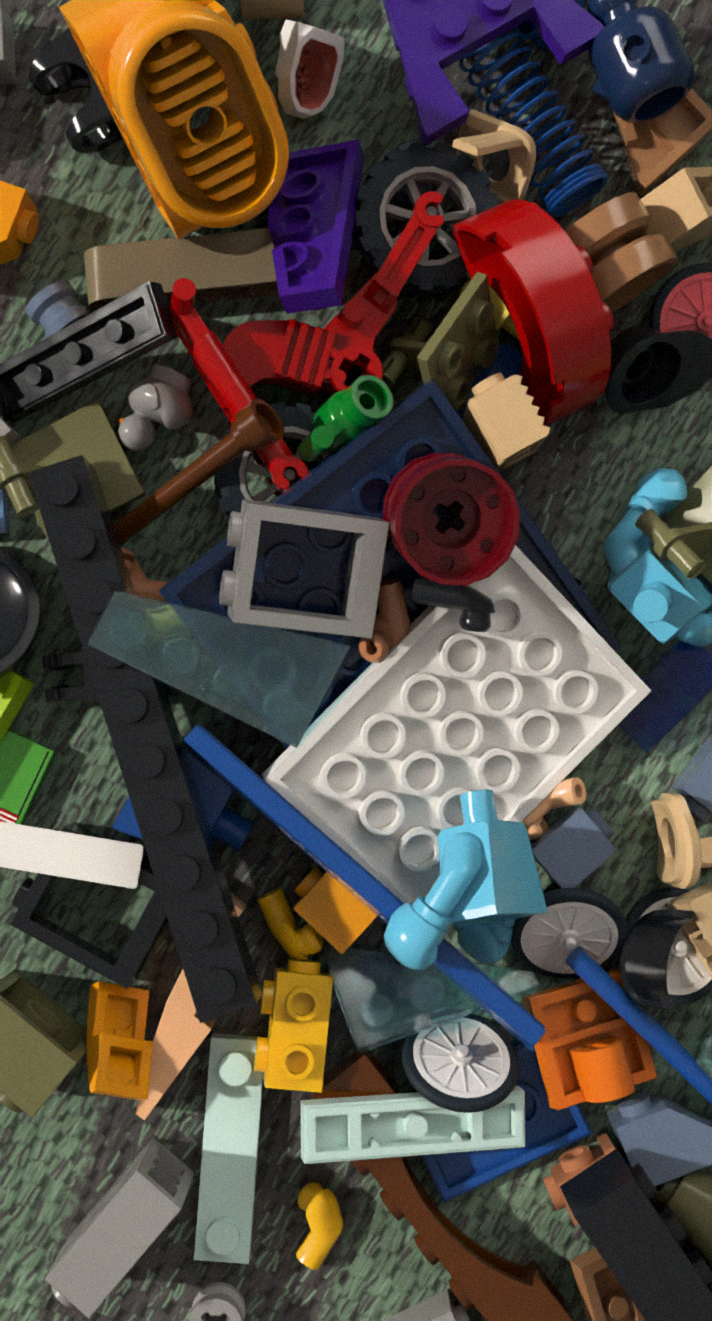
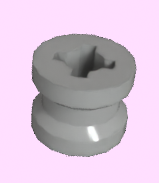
(220, 1301)

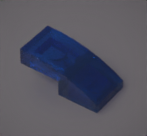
(677, 686)

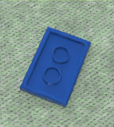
(544, 1133)

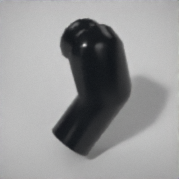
(474, 605)

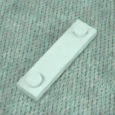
(404, 1127)
(229, 1151)

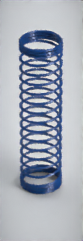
(581, 184)

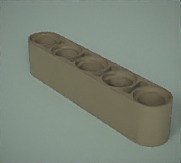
(218, 264)

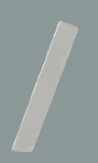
(70, 855)

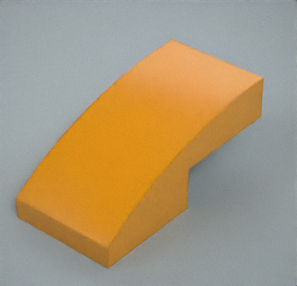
(115, 1041)

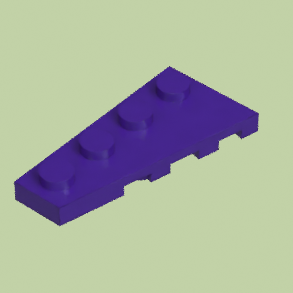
(315, 225)

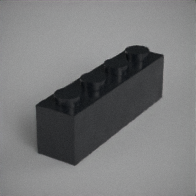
(640, 1241)

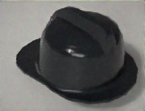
(656, 367)

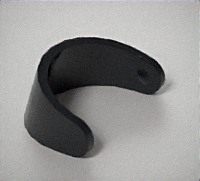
(647, 954)

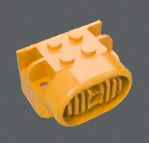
(157, 69)

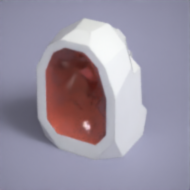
(307, 68)

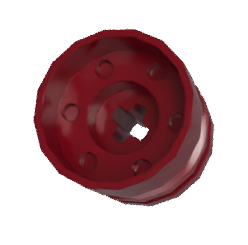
(483, 524)

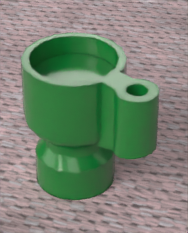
(347, 416)

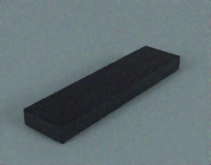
(85, 351)

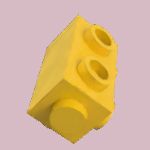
(297, 1027)

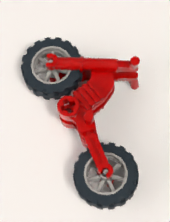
(319, 358)

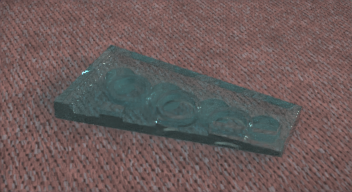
(245, 670)

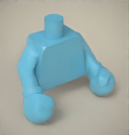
(651, 586)
(481, 889)

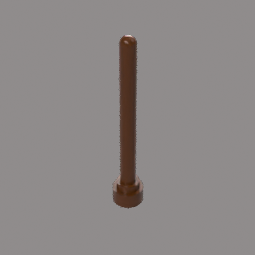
(254, 428)

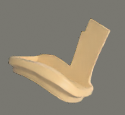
(487, 135)
(679, 846)

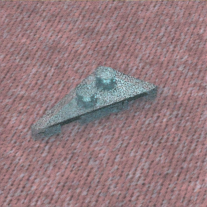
(392, 1001)

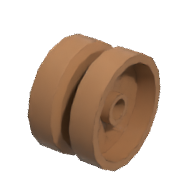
(621, 258)

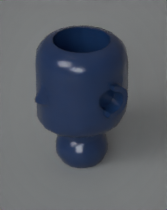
(638, 60)

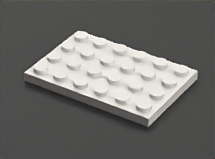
(457, 718)

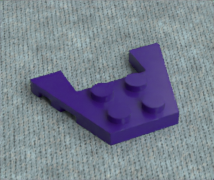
(444, 31)

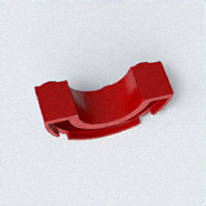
(550, 300)

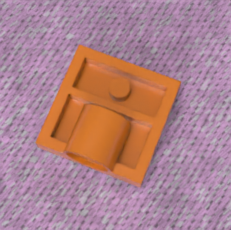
(586, 1046)

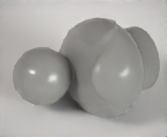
(158, 399)

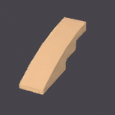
(176, 1038)

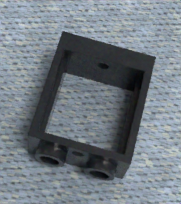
(137, 949)

